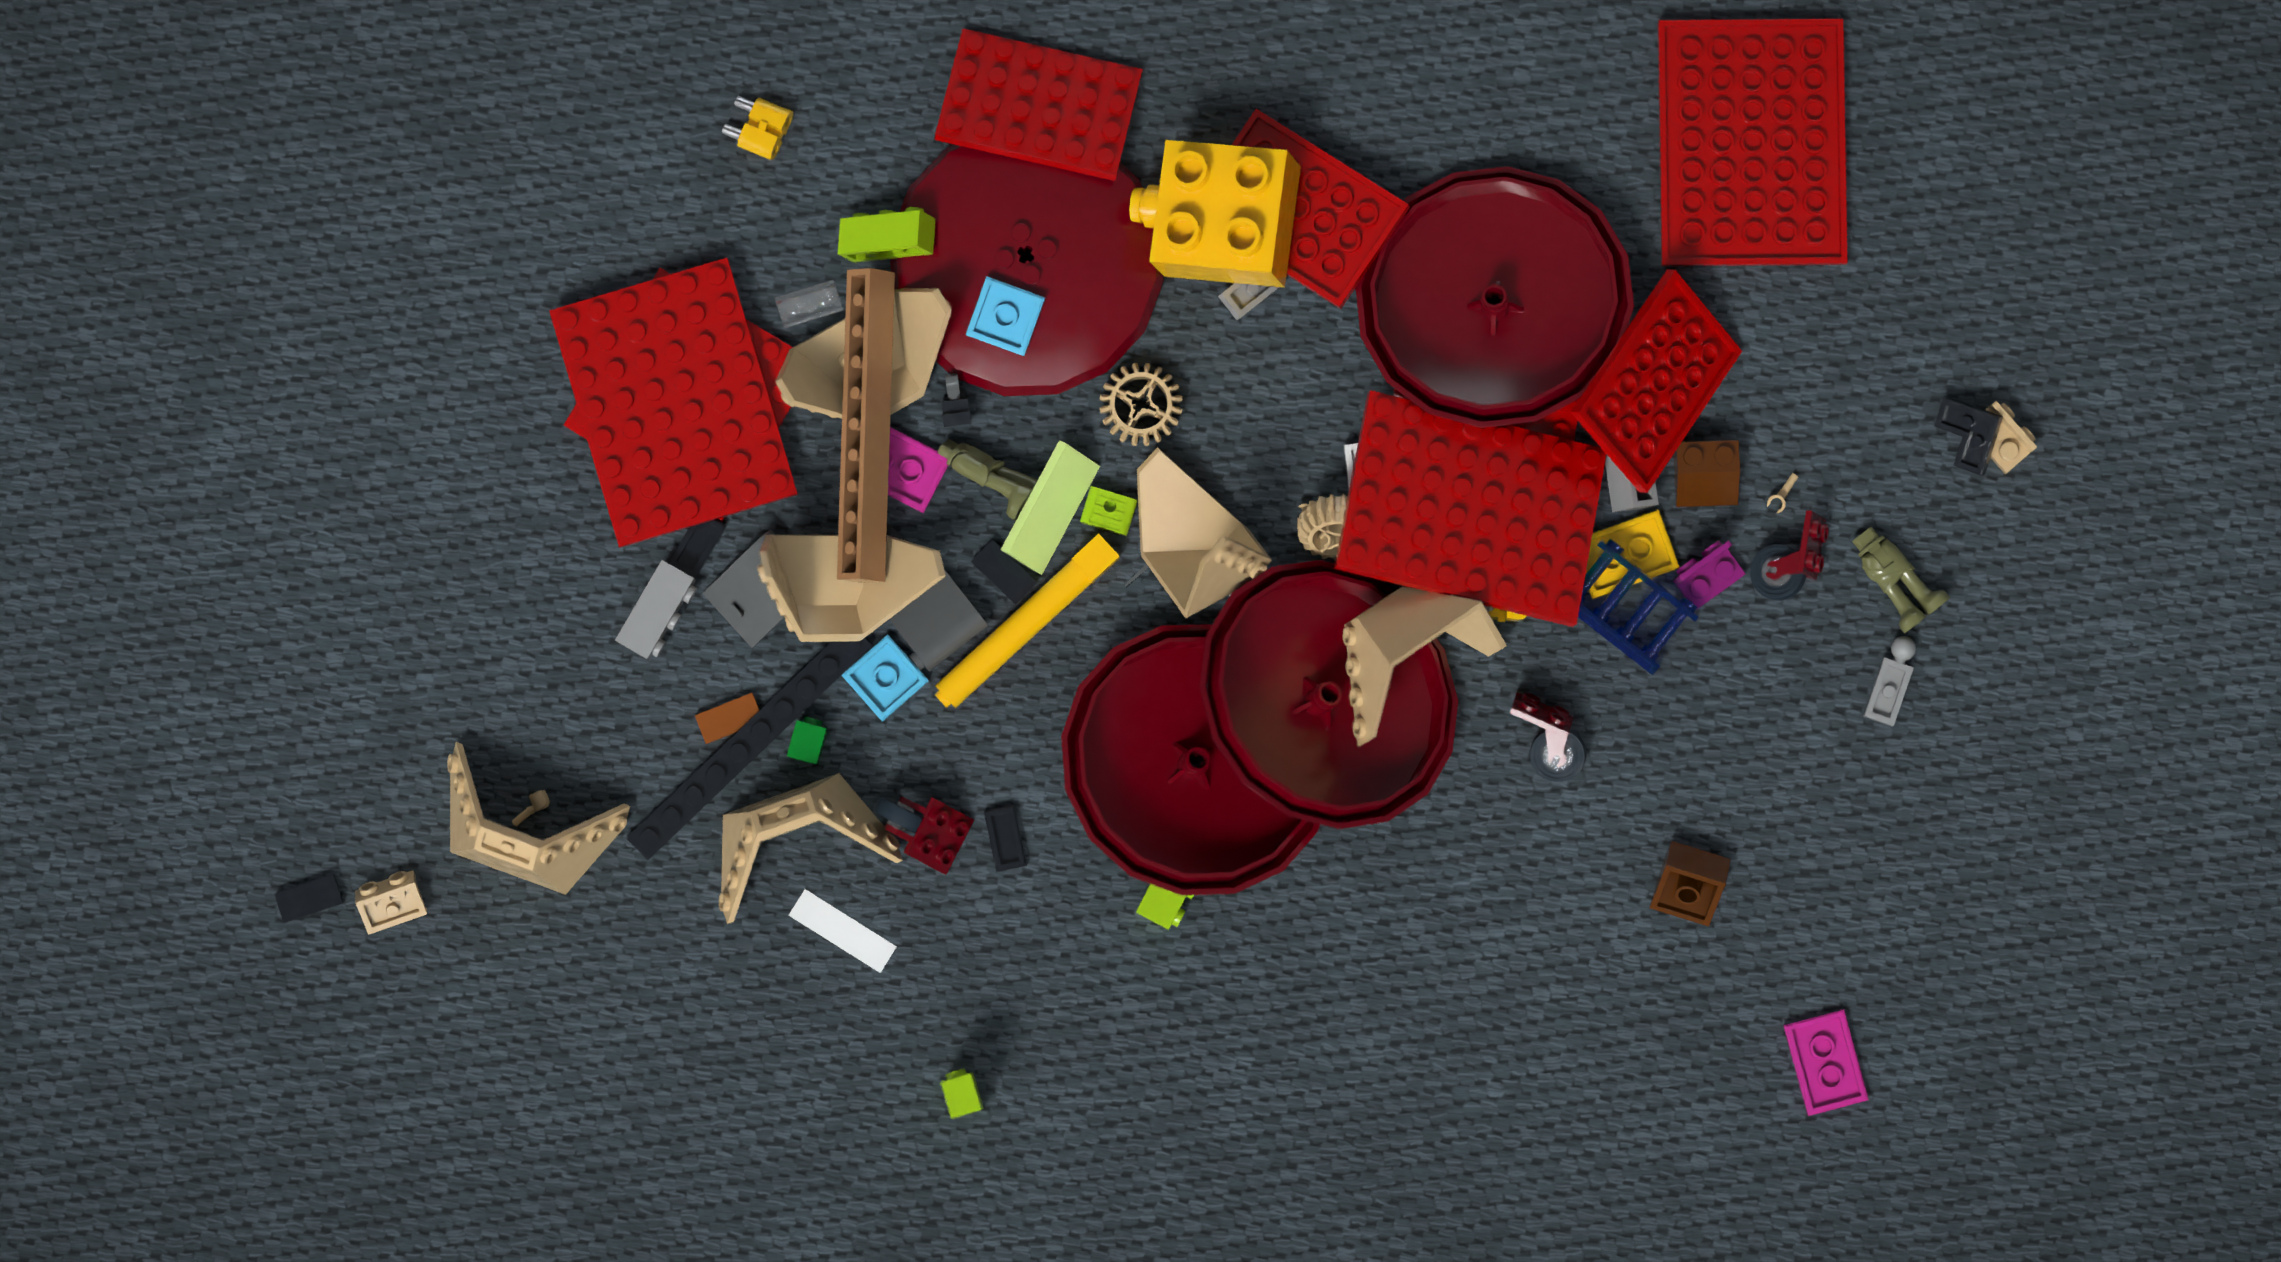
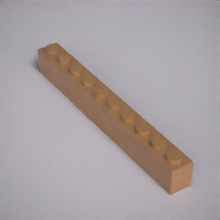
(865, 425)

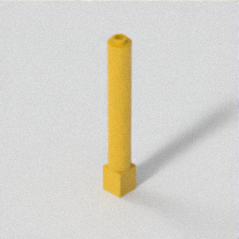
(1026, 621)

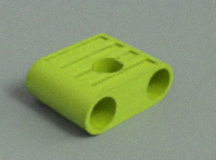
(1108, 511)

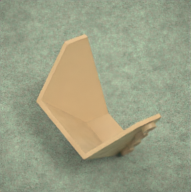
(814, 377)
(1191, 538)
(823, 609)
(1396, 630)
(823, 800)
(548, 862)

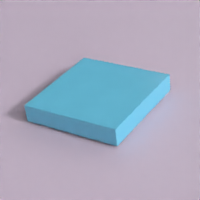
(1005, 316)
(885, 678)

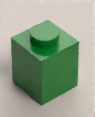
(807, 741)

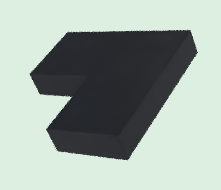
(1978, 433)

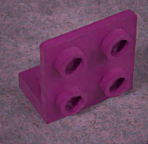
(1709, 576)

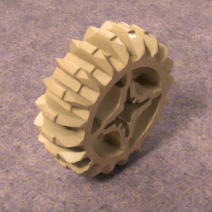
(1117, 391)
(1321, 525)

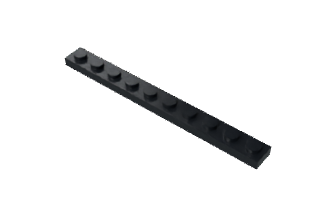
(745, 745)

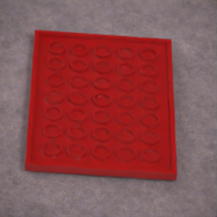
(1752, 142)
(673, 402)
(1471, 510)

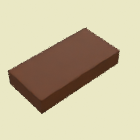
(726, 718)

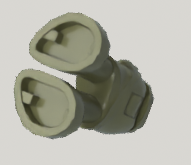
(990, 473)
(1885, 566)

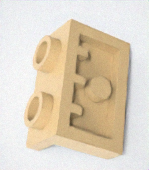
(2012, 441)
(389, 901)

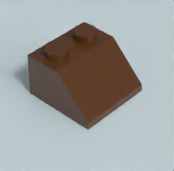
(1707, 473)
(1690, 883)

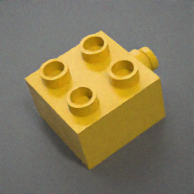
(1221, 213)

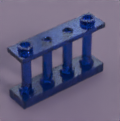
(1623, 636)

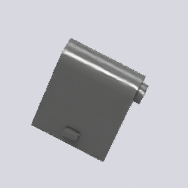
(744, 587)
(938, 623)

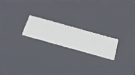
(842, 931)

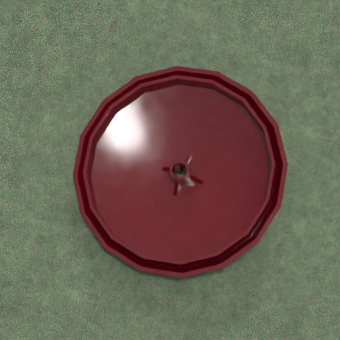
(1506, 242)
(1085, 263)
(1284, 709)
(1133, 780)

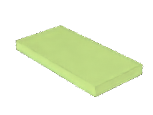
(1050, 507)

